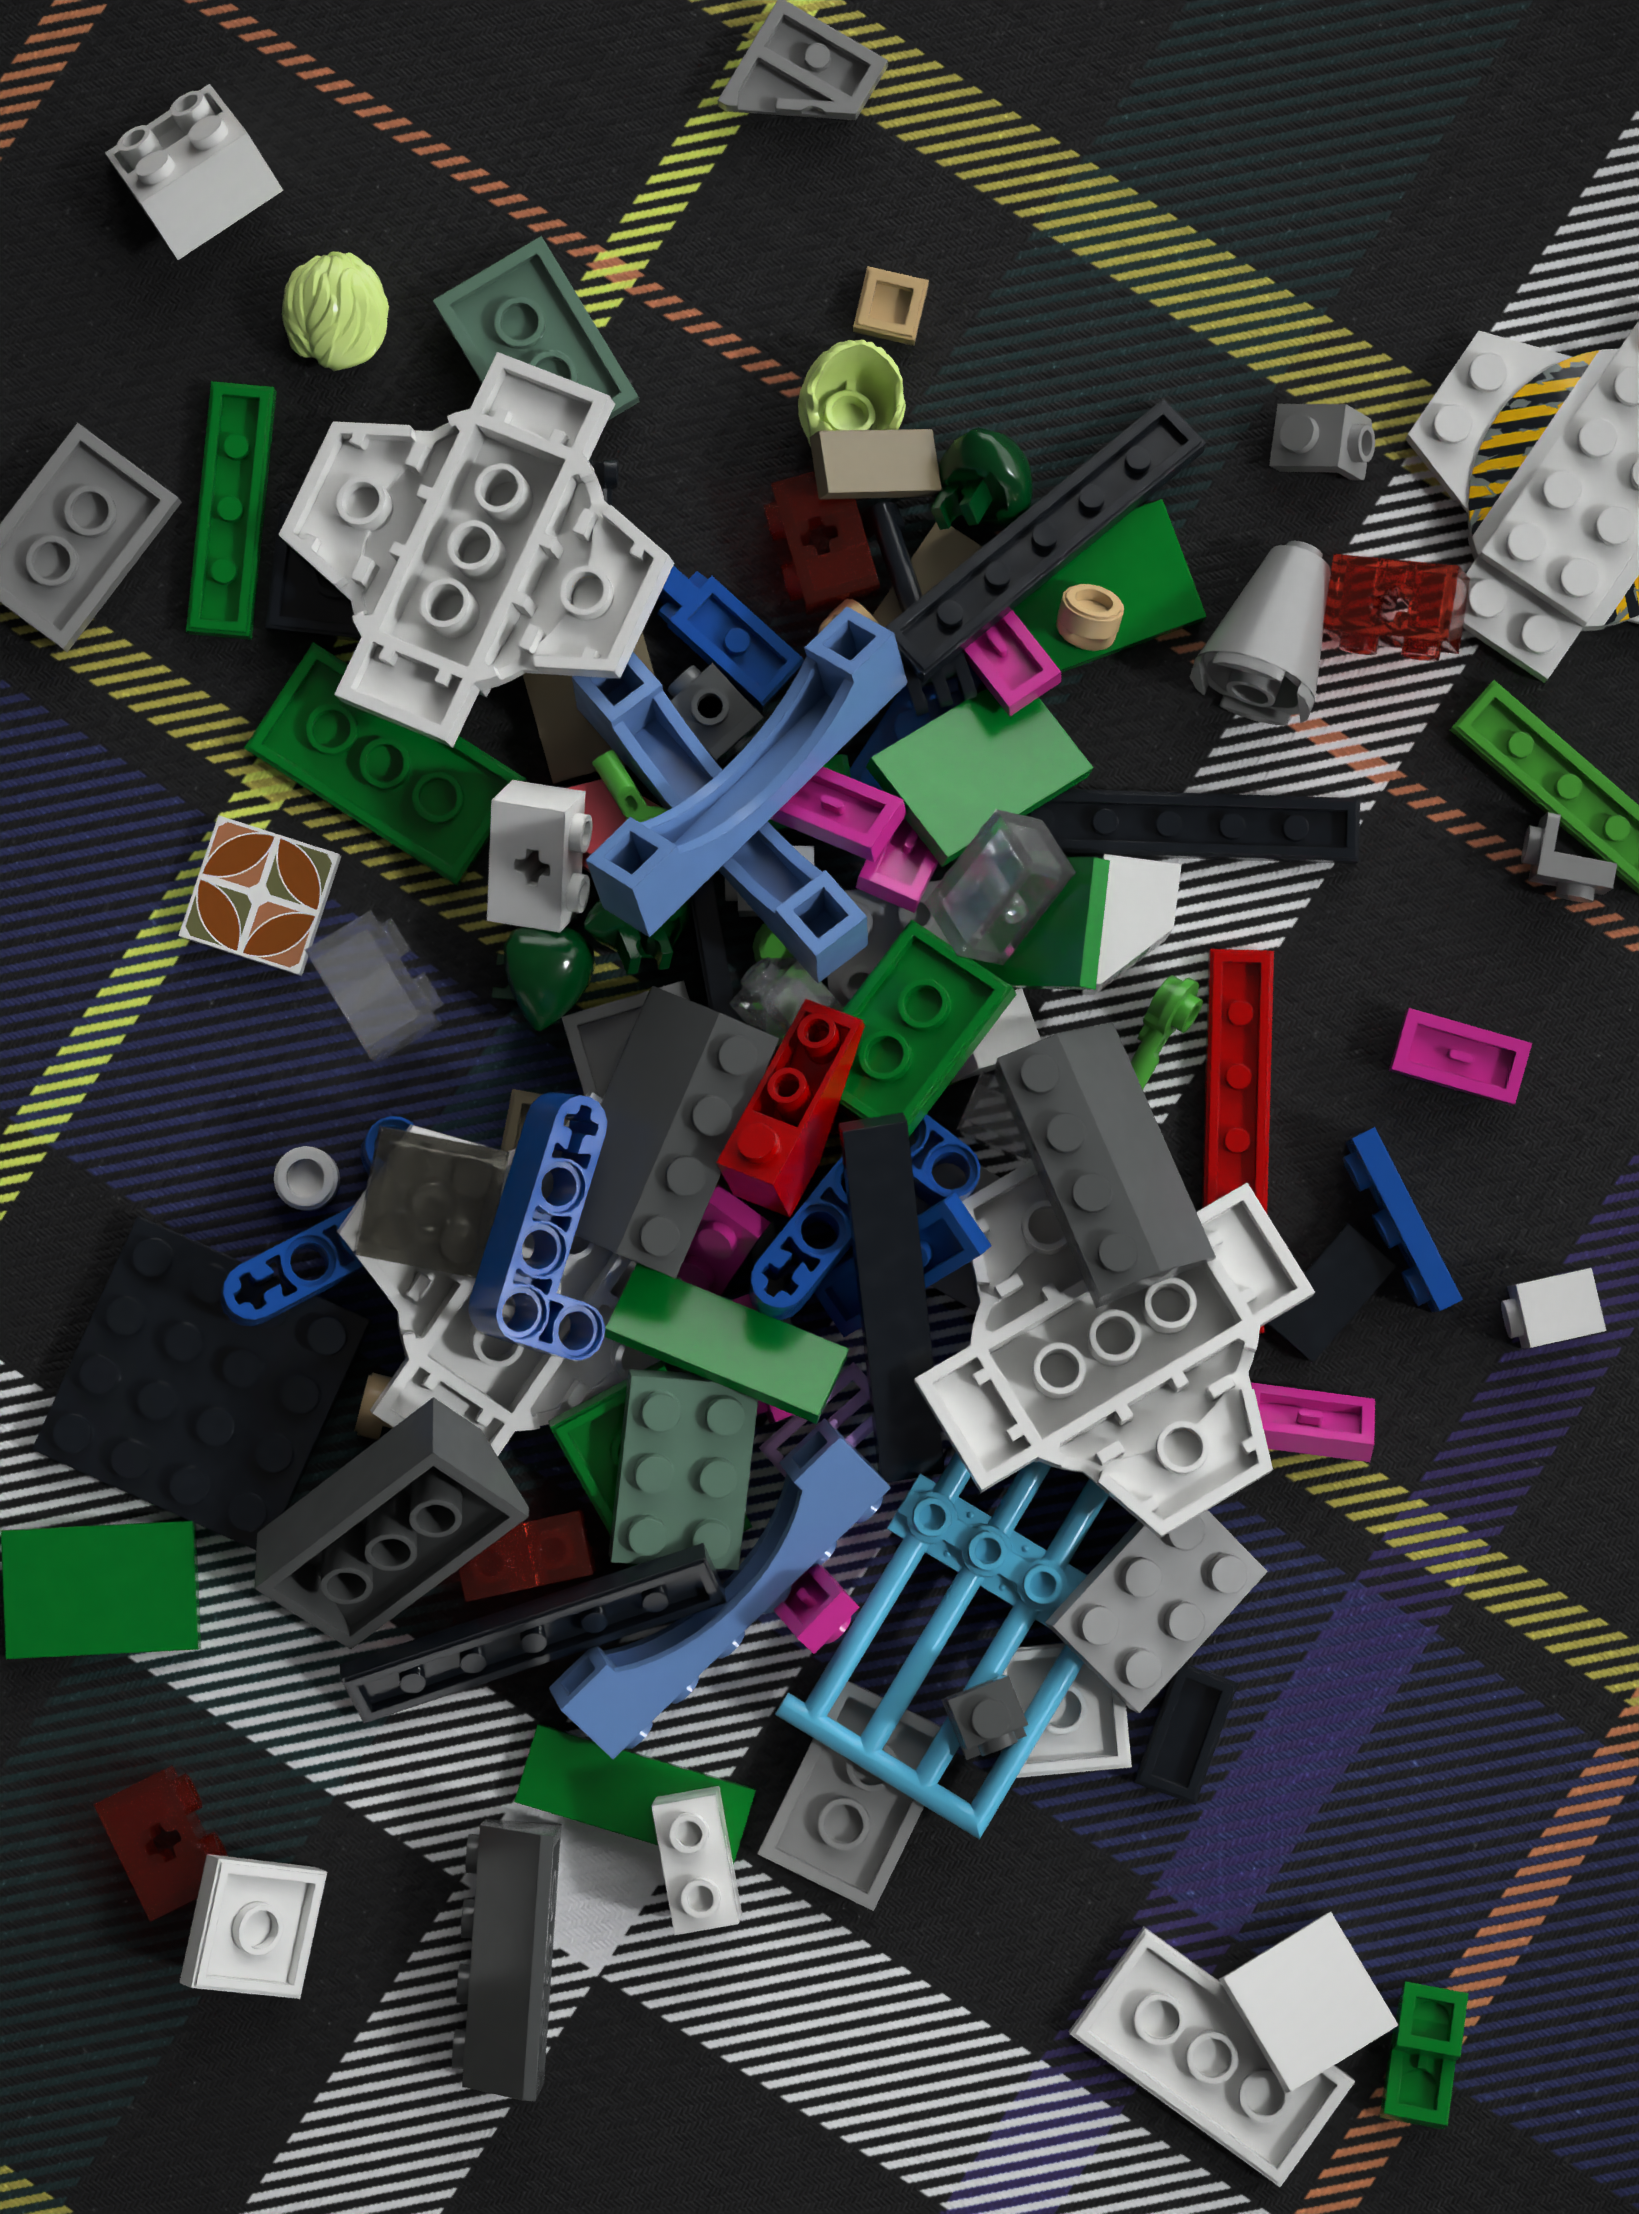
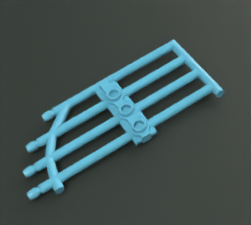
(984, 1555)

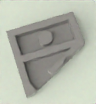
(802, 70)

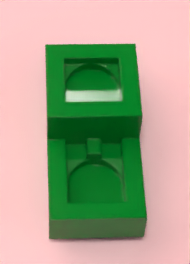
(1424, 2055)

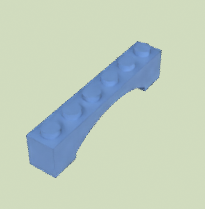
(659, 863)
(780, 885)
(624, 1688)

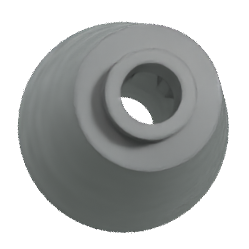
(1270, 639)

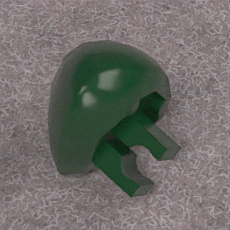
(983, 480)
(632, 943)
(545, 972)

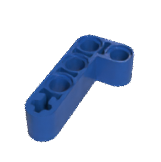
(830, 1206)
(553, 1228)
(322, 1238)

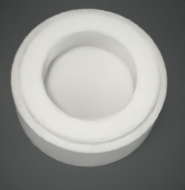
(306, 1178)

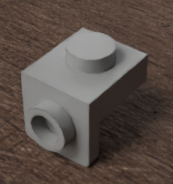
(1322, 439)
(1573, 875)

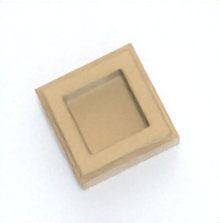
(890, 306)

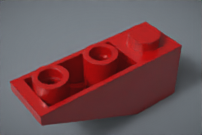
(792, 1110)

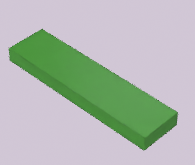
(1554, 778)

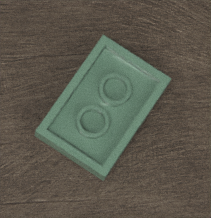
(535, 316)
(682, 1468)

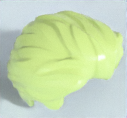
(335, 310)
(852, 390)

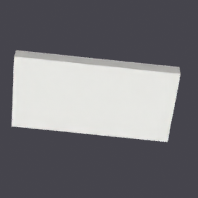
(1190, 2048)

